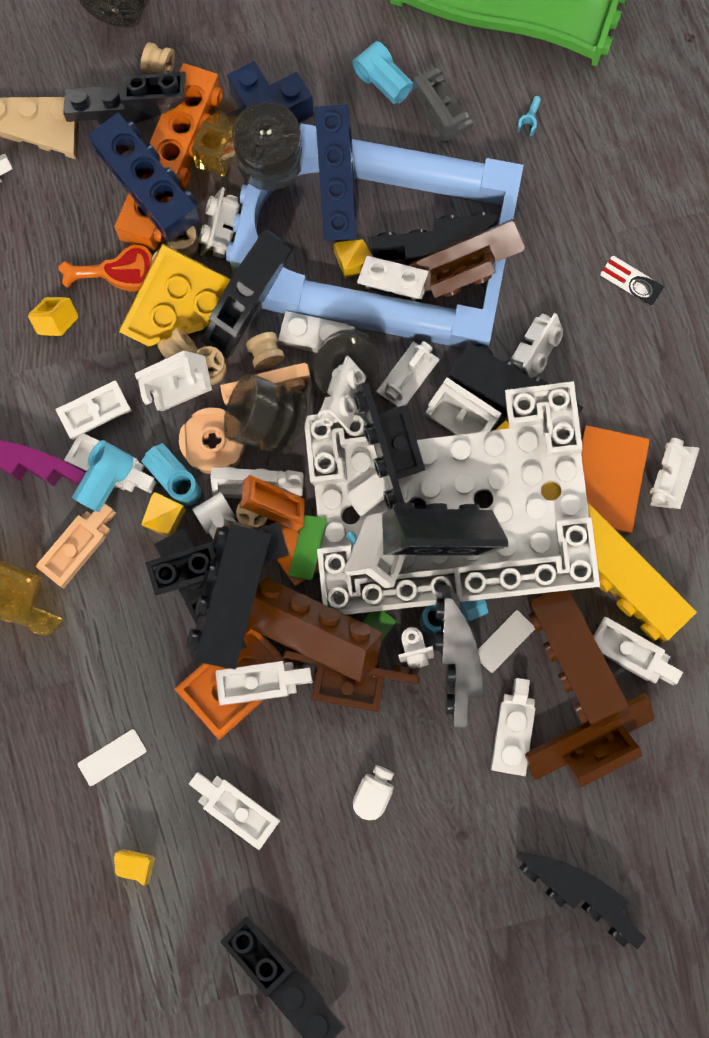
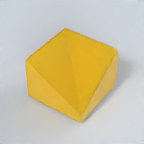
(351, 256)
(53, 316)
(163, 515)
(134, 865)

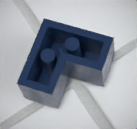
(250, 87)

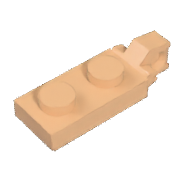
(292, 376)
(76, 545)

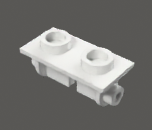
(220, 212)
(393, 277)
(545, 335)
(408, 374)
(341, 405)
(675, 475)
(415, 652)

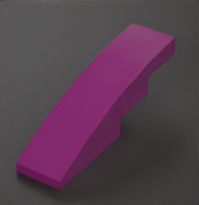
(19, 459)

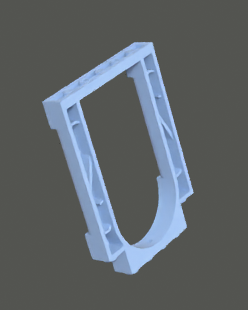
(489, 182)

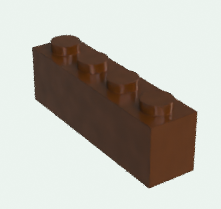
(315, 630)
(580, 658)

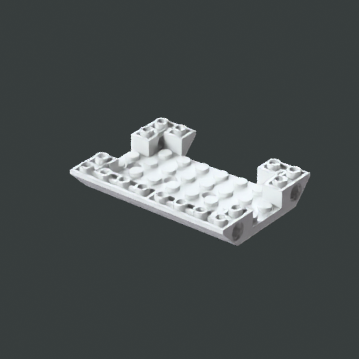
(547, 540)

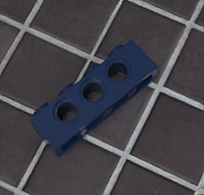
(115, 138)
(336, 173)

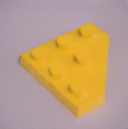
(173, 296)

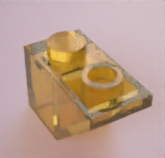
(214, 143)

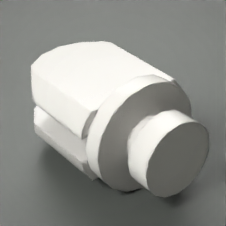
(373, 794)

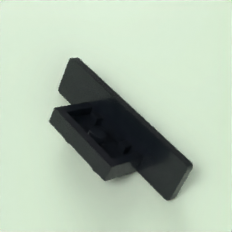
(393, 443)

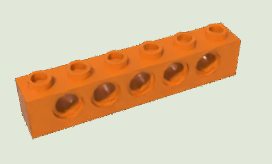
(203, 88)

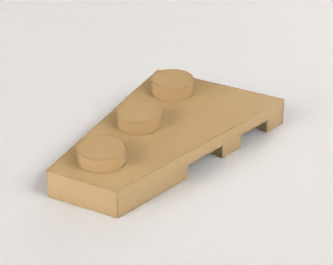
(39, 123)

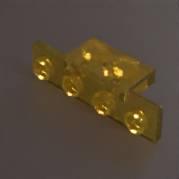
(18, 598)

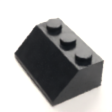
(441, 531)

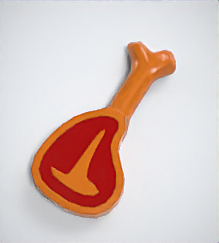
(123, 272)

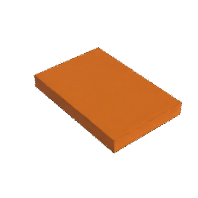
(613, 474)
(201, 690)

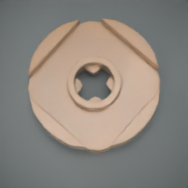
(201, 456)

